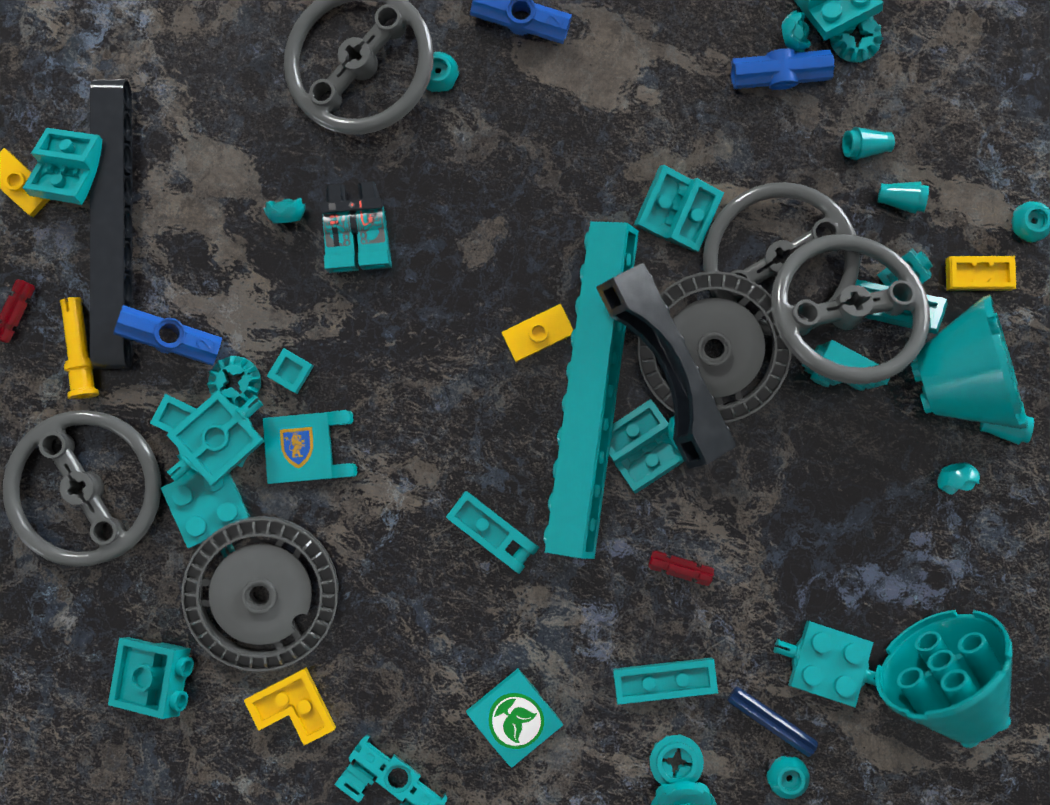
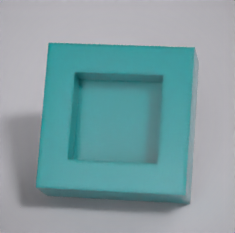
(290, 371)

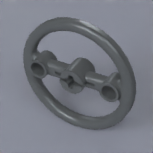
(363, 69)
(834, 219)
(850, 308)
(73, 474)

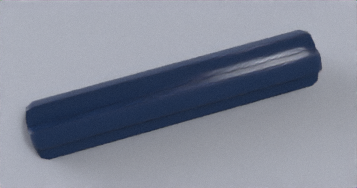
(773, 721)

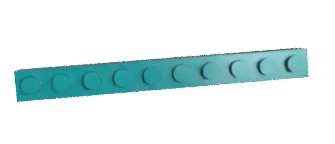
(590, 397)

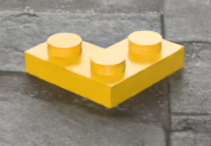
(292, 697)

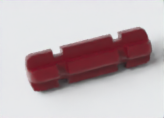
(14, 309)
(681, 568)

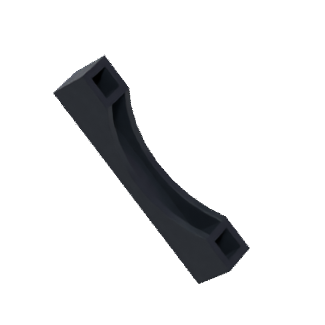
(698, 423)

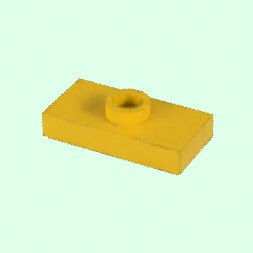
(12, 179)
(980, 273)
(537, 333)

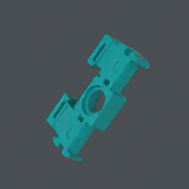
(372, 763)

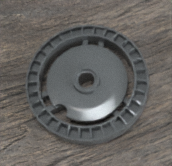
(741, 340)
(244, 615)

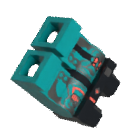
(351, 219)

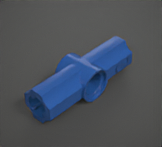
(541, 22)
(782, 69)
(145, 329)

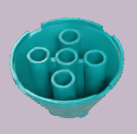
(971, 371)
(951, 675)

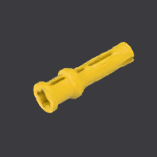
(78, 362)

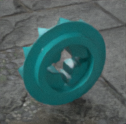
(846, 48)
(235, 365)
(666, 749)

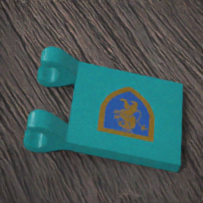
(301, 447)

